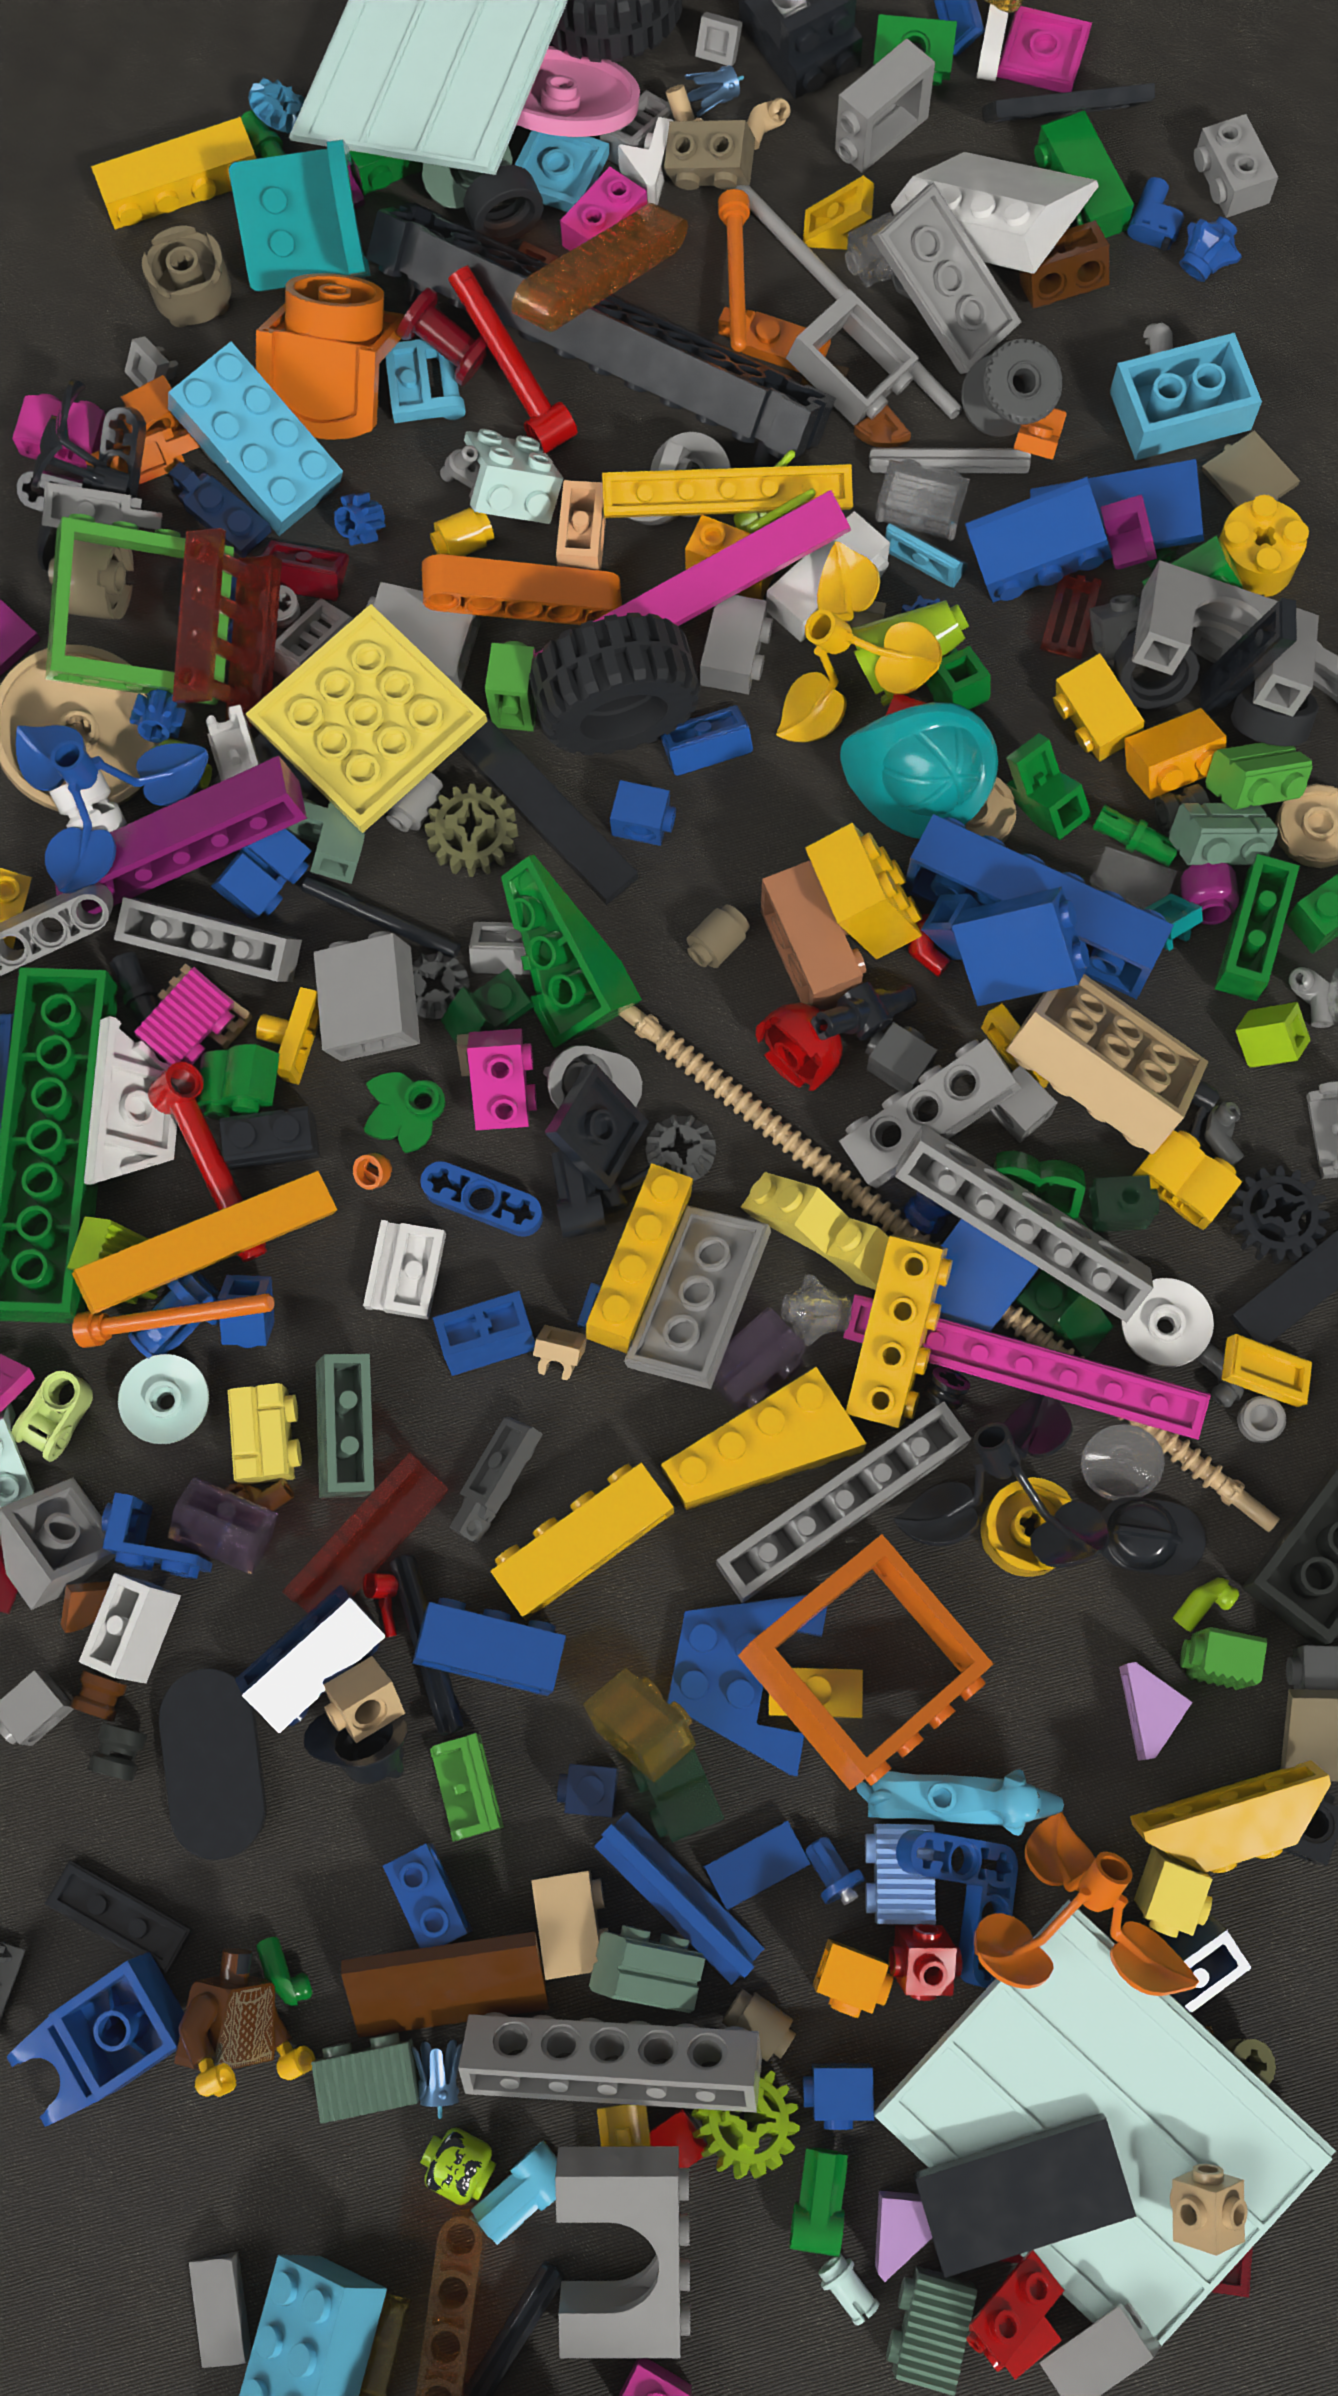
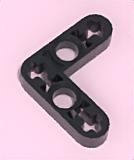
(110, 435)

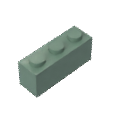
(344, 1425)

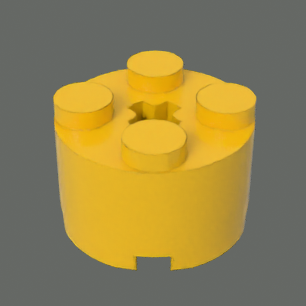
(1264, 544)
(1001, 1528)

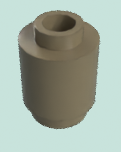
(717, 936)
(760, 2015)

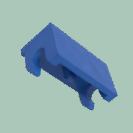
(484, 1333)

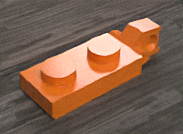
(767, 337)
(161, 452)

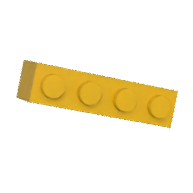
(172, 173)
(638, 1258)
(582, 1540)

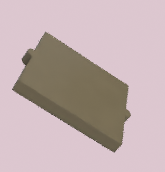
(1249, 470)

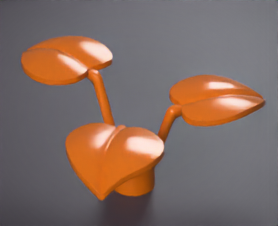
(1059, 1859)

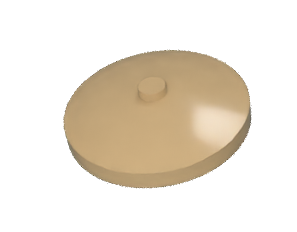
(95, 712)

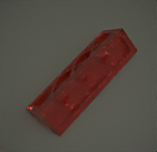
(369, 1534)

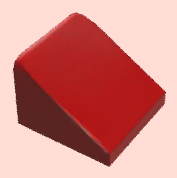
(678, 2131)

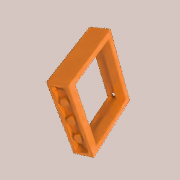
(809, 1713)

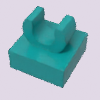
(1181, 914)

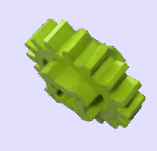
(769, 2121)

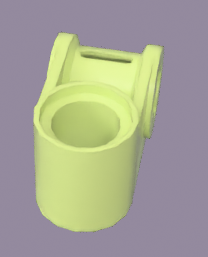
(51, 1417)

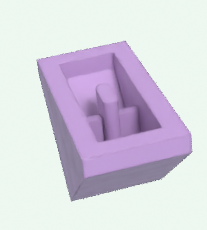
(1152, 1709)
(900, 2231)

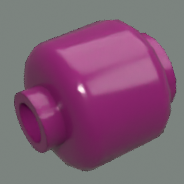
(1213, 889)

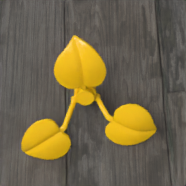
(905, 663)

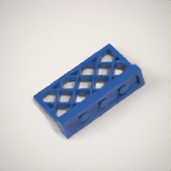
(679, 1898)

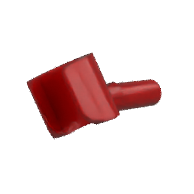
(385, 1588)

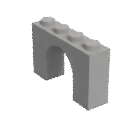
(1181, 599)
(643, 2192)

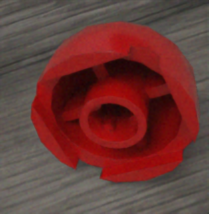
(795, 1046)

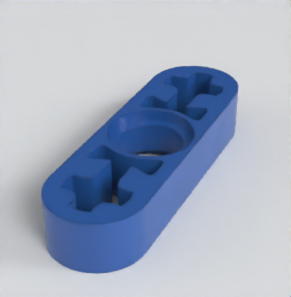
(448, 1197)

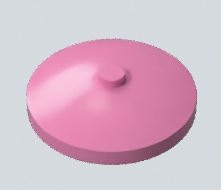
(579, 97)

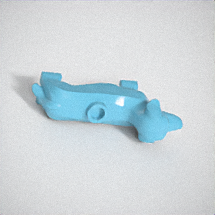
(960, 1799)

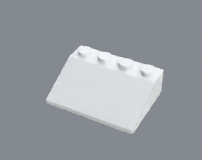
(1004, 206)

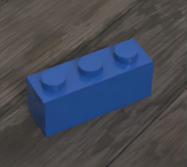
(489, 1647)

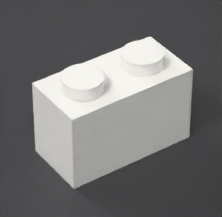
(129, 1628)

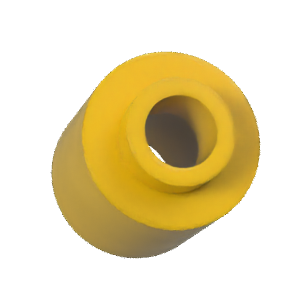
(462, 533)

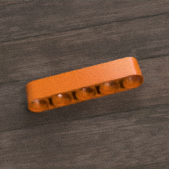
(518, 589)

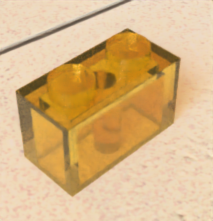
(641, 1723)

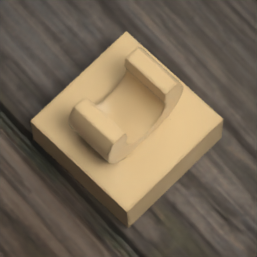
(559, 1346)

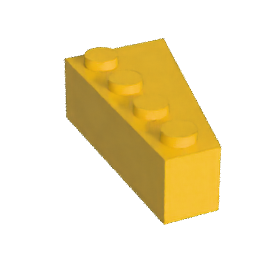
(776, 1438)

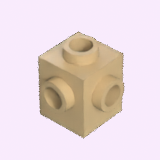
(1208, 2209)

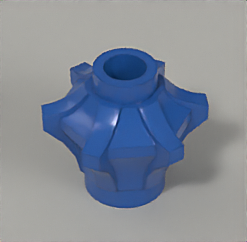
(1209, 248)

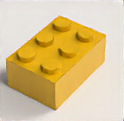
(865, 890)

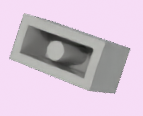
(734, 644)

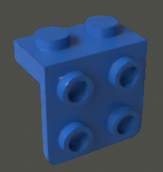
(126, 1532)

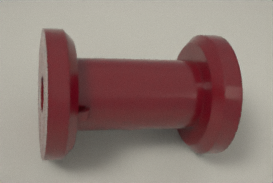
(443, 336)

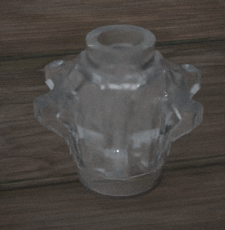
(815, 1310)

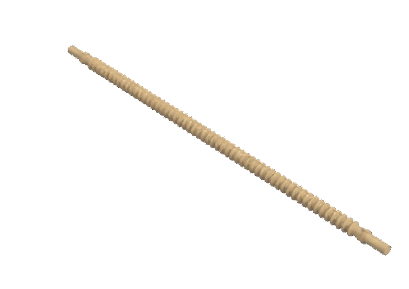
(648, 1027)

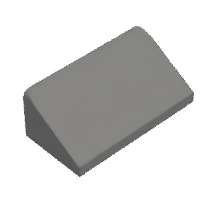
(496, 948)
(220, 2310)

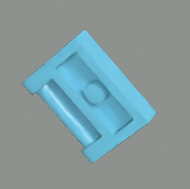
(411, 384)

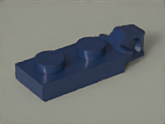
(219, 508)

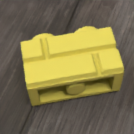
(263, 1434)

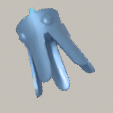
(719, 88)
(437, 2079)

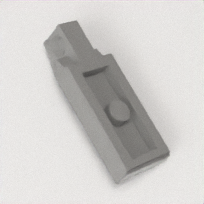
(102, 505)

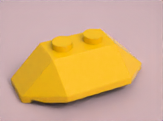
(1237, 1820)

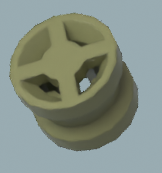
(1259, 2054)

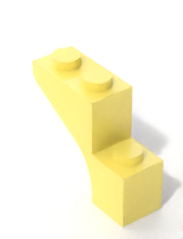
(819, 1224)

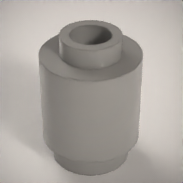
(413, 808)

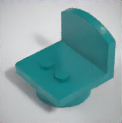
(297, 216)

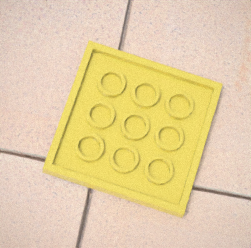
(366, 718)

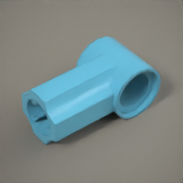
(519, 2195)

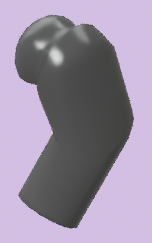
(1220, 1131)
(1225, 1392)

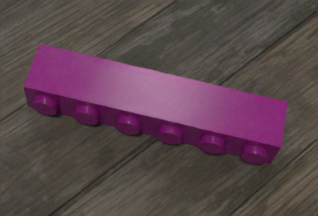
(202, 829)

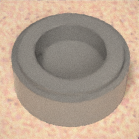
(1261, 1419)

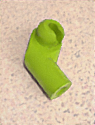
(1202, 1599)

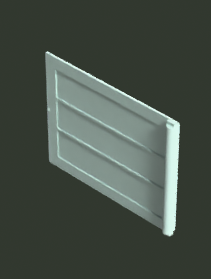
(429, 78)
(1170, 2101)

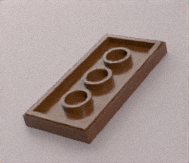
(445, 1984)

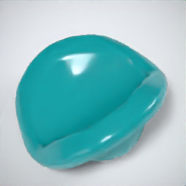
(922, 765)

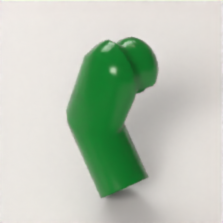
(276, 1970)

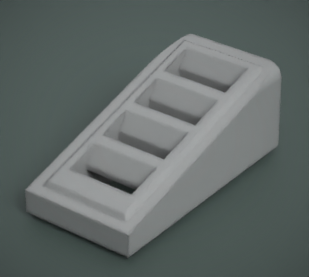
(636, 132)
(288, 653)

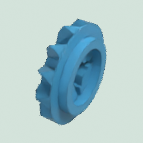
(266, 101)

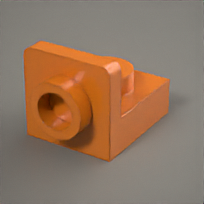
(1042, 436)

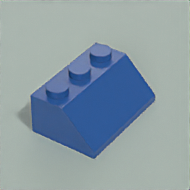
(1039, 540)

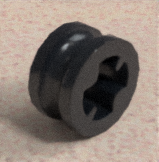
(947, 1387)

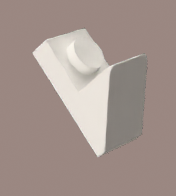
(647, 165)

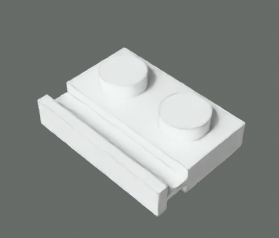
(404, 1269)

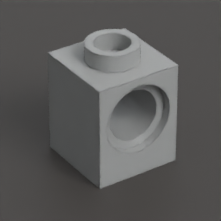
(1026, 1108)
(32, 1709)

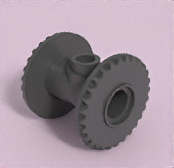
(1011, 388)

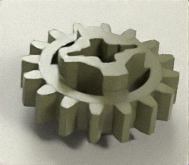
(454, 823)

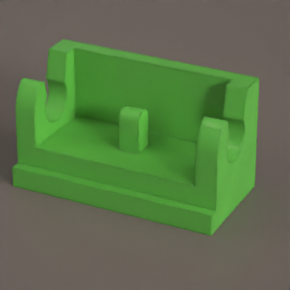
(466, 1787)

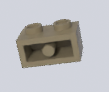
(709, 153)

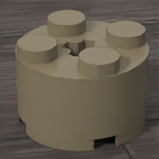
(187, 276)
(98, 580)

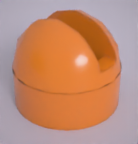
(370, 1177)

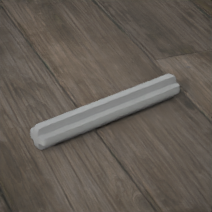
(957, 459)

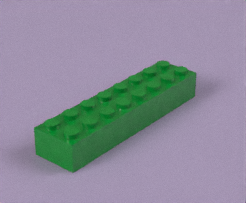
(47, 1138)

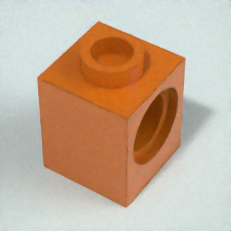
(152, 403)

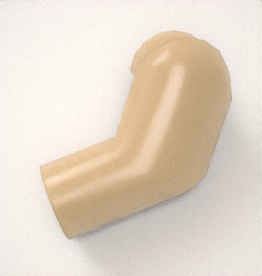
(680, 104)
(767, 117)

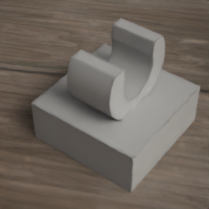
(718, 39)
(148, 362)

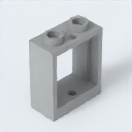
(884, 105)
(874, 336)

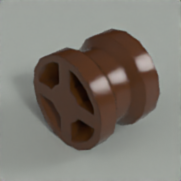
(98, 1696)

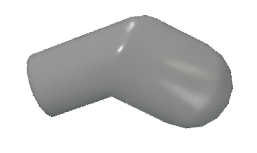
(1314, 991)

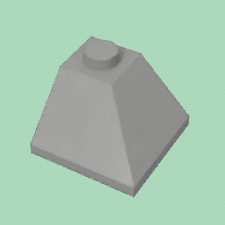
(51, 1542)

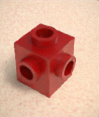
(924, 1961)

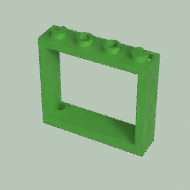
(103, 673)

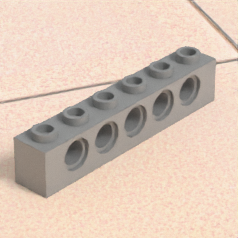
(1024, 1223)
(843, 1502)
(627, 2080)

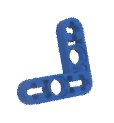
(982, 1884)

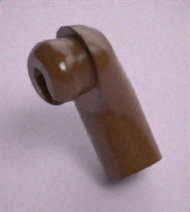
(270, 1498)

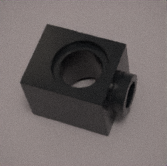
(1319, 1847)

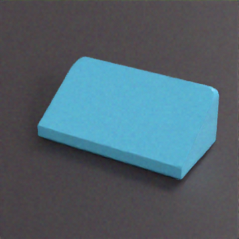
(924, 556)

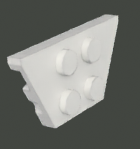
(124, 1125)

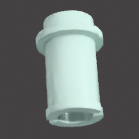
(847, 2287)

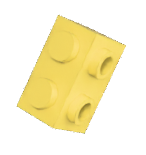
(1173, 1894)

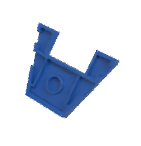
(720, 1688)

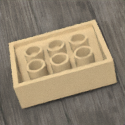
(1110, 1061)

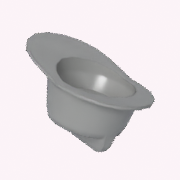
(569, 1064)

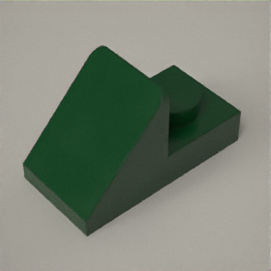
(487, 1008)
(1065, 1313)

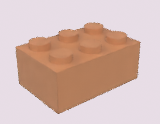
(809, 937)

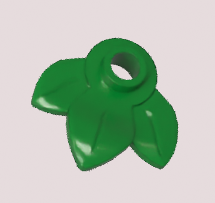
(397, 1112)

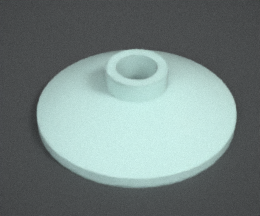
(148, 1384)

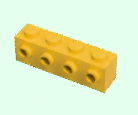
(897, 1331)

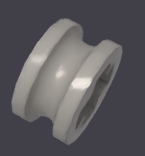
(288, 617)

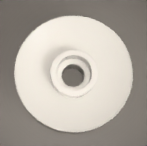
(1190, 1319)

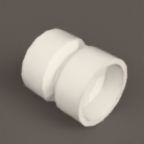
(103, 814)

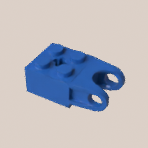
(90, 2044)

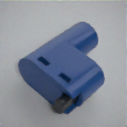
(1152, 220)

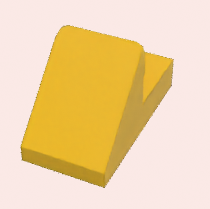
(838, 214)

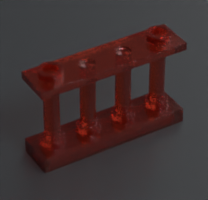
(253, 623)

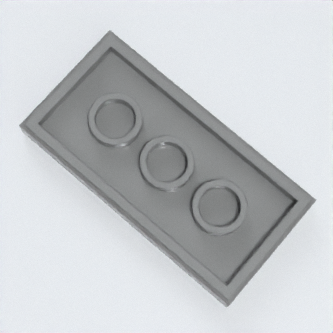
(946, 278)
(698, 1296)

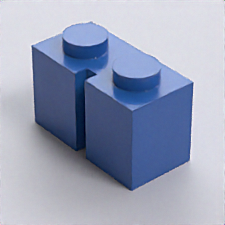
(260, 872)

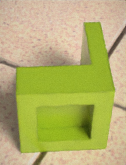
(1273, 1035)

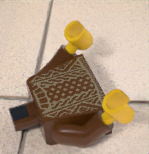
(235, 2025)

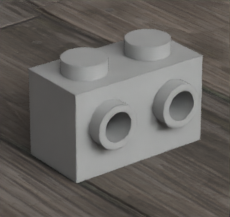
(1235, 166)

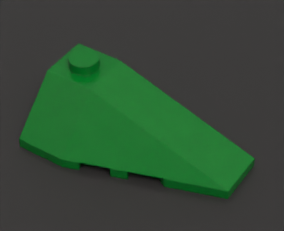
(571, 966)

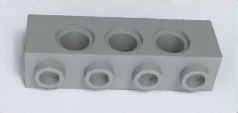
(208, 939)
(992, 1087)

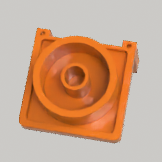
(327, 351)

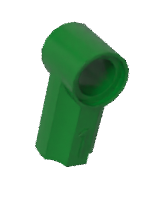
(818, 2215)

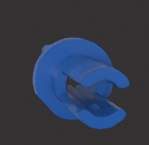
(184, 1291)

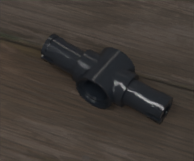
(864, 1011)

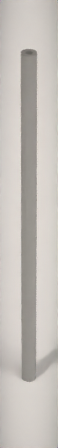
(837, 289)

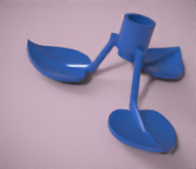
(59, 754)

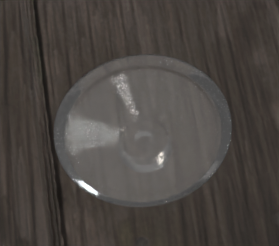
(1122, 1462)

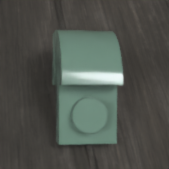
(337, 841)

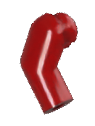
(925, 952)

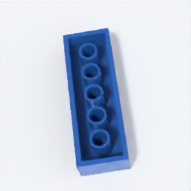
(1118, 936)

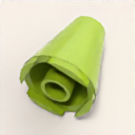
(938, 618)

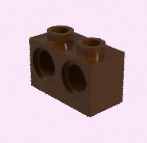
(1071, 268)

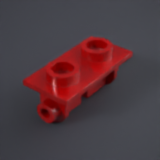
(1014, 2309)

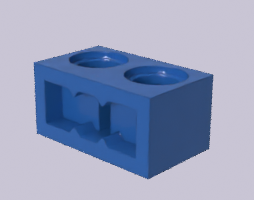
(427, 1897)

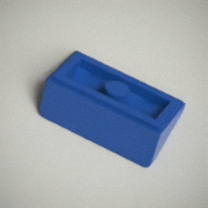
(707, 740)

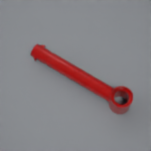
(547, 423)
(198, 1135)

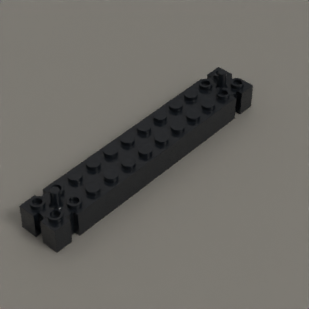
(611, 336)

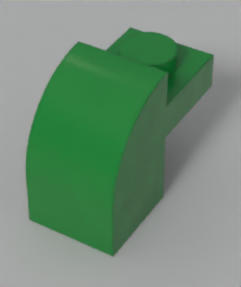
(961, 680)
(1043, 792)

